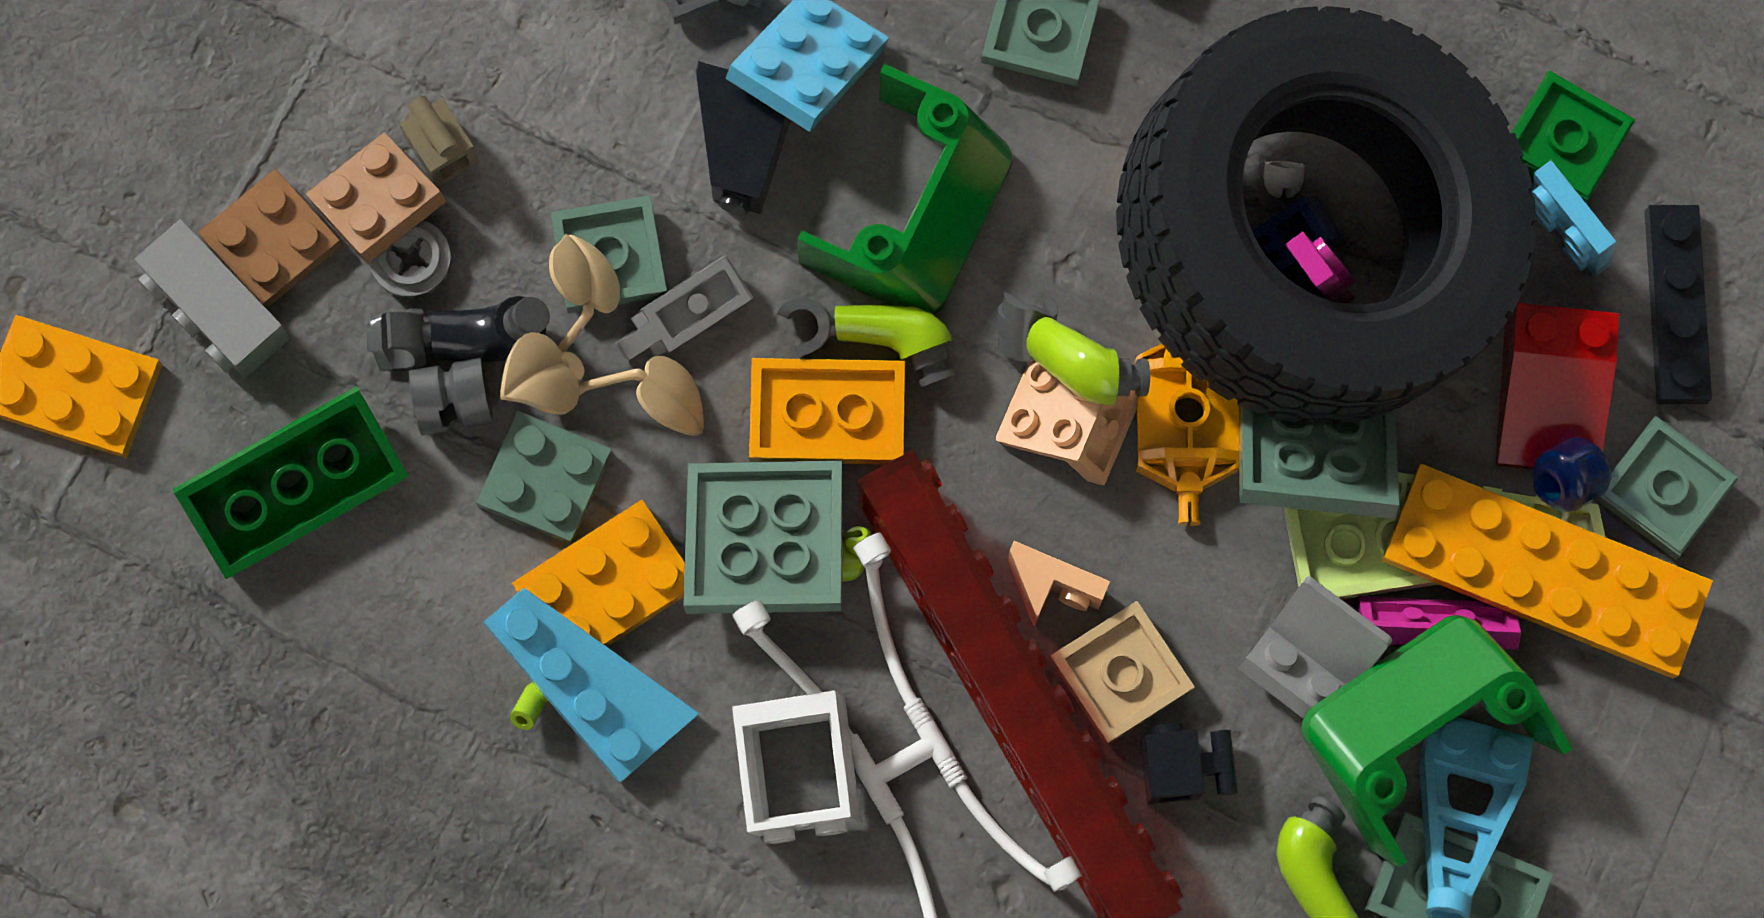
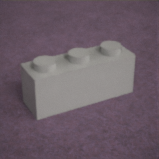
(210, 300)

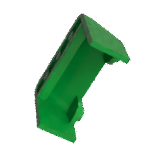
(929, 255)
(1404, 701)

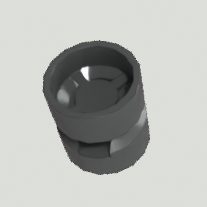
(451, 396)

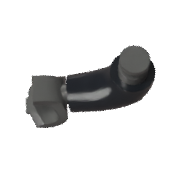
(461, 335)

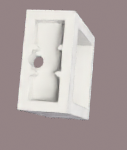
(783, 713)

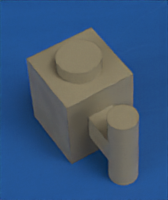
(438, 140)

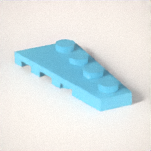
(596, 691)

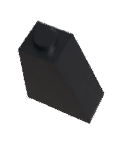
(740, 141)

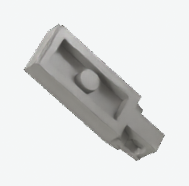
(686, 310)

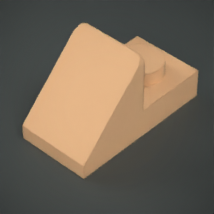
(1040, 573)

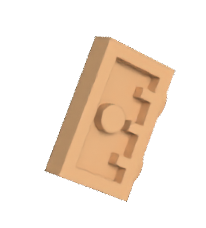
(1063, 426)

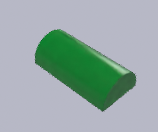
(290, 482)

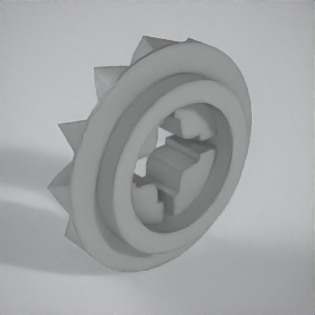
(416, 281)

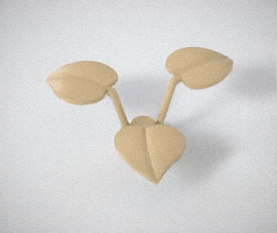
(552, 378)

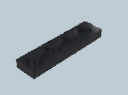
(1678, 304)

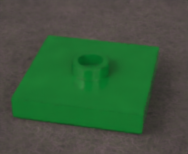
(1572, 132)

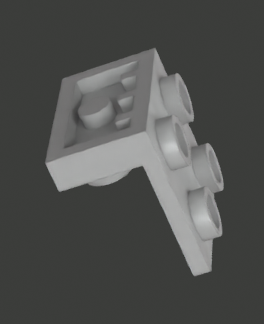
(1313, 648)

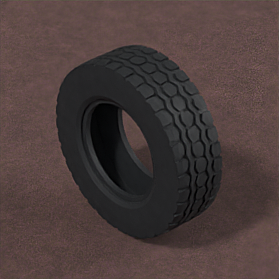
(1424, 135)

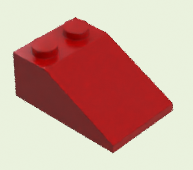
(1554, 380)

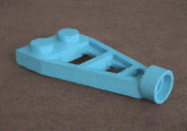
(1480, 755)

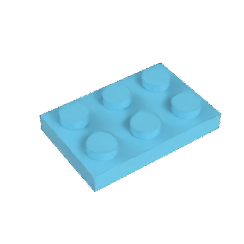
(807, 59)
(1563, 209)

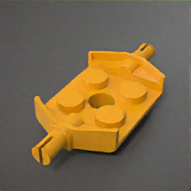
(1179, 452)

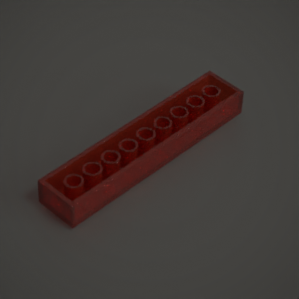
(1013, 694)

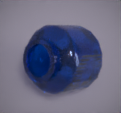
(1571, 474)

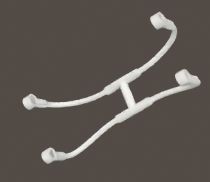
(932, 743)

